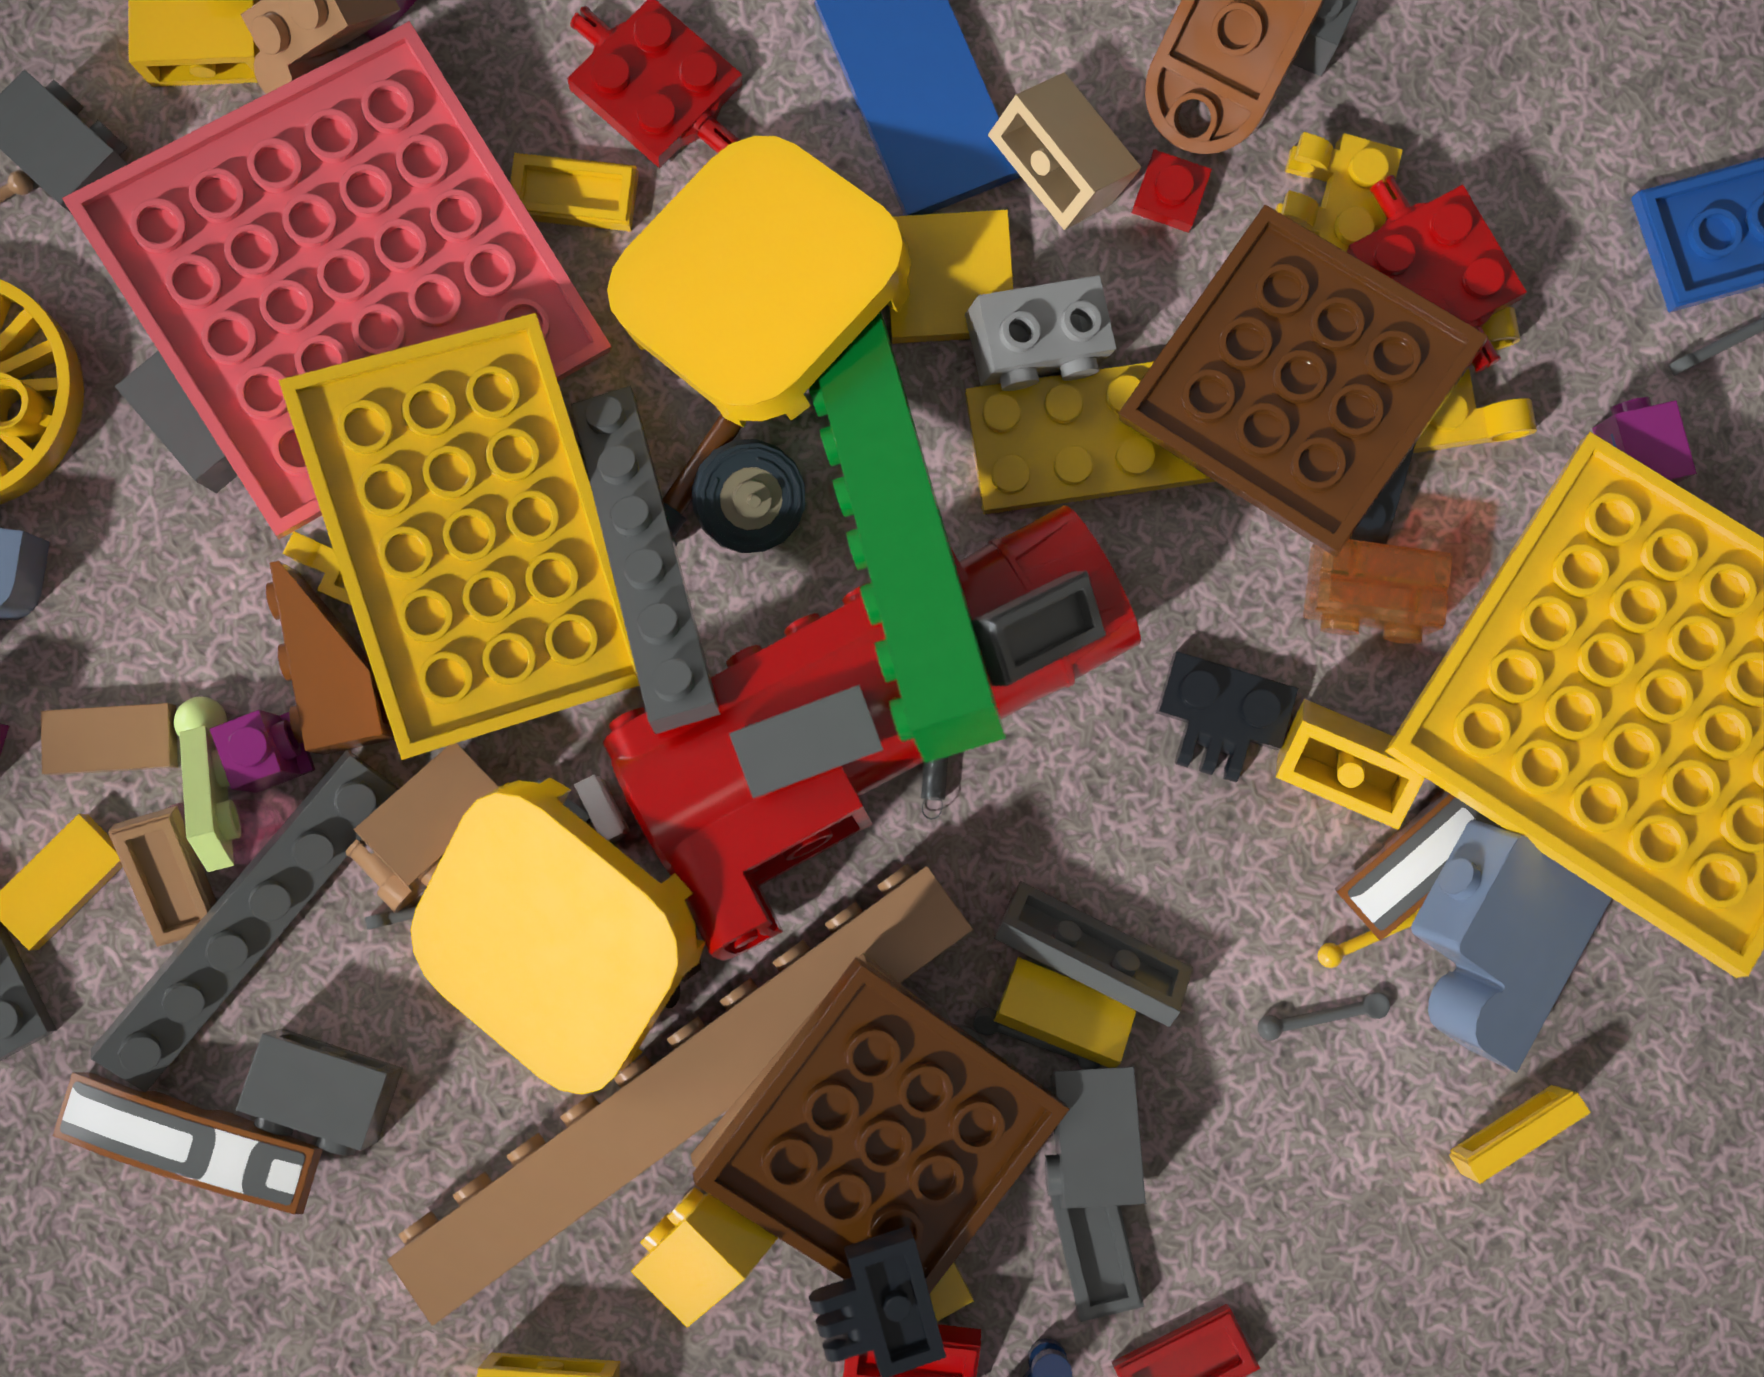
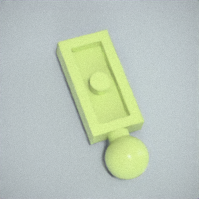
(209, 813)

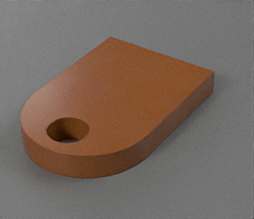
(1230, 60)

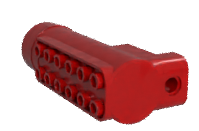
(690, 780)

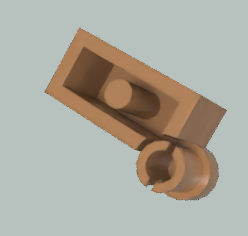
(306, 33)
(417, 825)

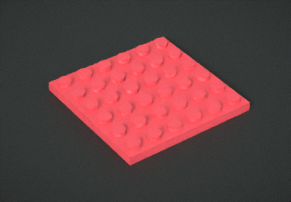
(319, 236)

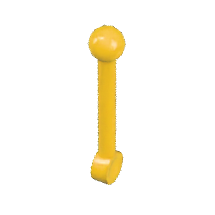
(1331, 955)

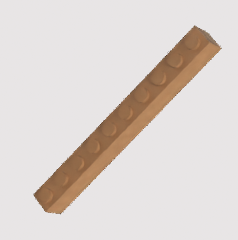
(662, 1102)

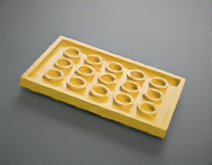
(464, 532)

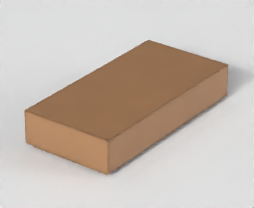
(108, 739)
(163, 873)

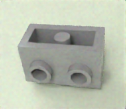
(1040, 333)

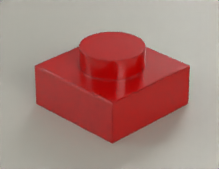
(1171, 191)

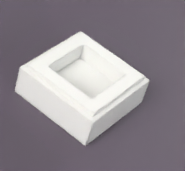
(602, 808)

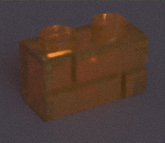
(1378, 589)

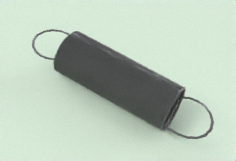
(934, 781)

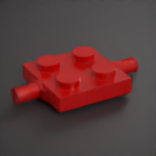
(654, 81)
(1443, 256)

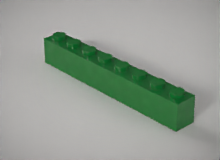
(906, 550)

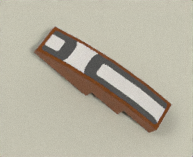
(1405, 869)
(187, 1143)

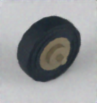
(748, 496)

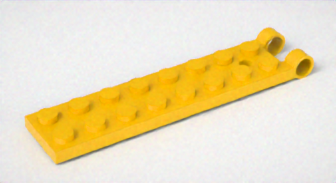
(1069, 446)

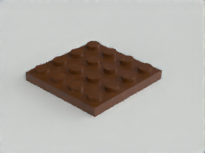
(1302, 379)
(878, 1127)

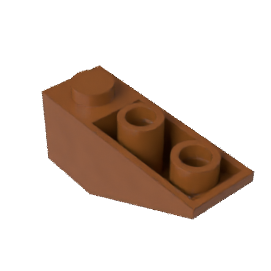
(329, 671)

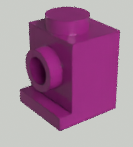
(260, 751)

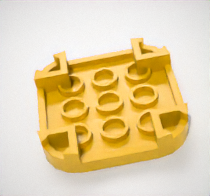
(759, 277)
(552, 936)

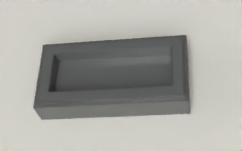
(1038, 628)
(806, 741)
(1098, 1260)

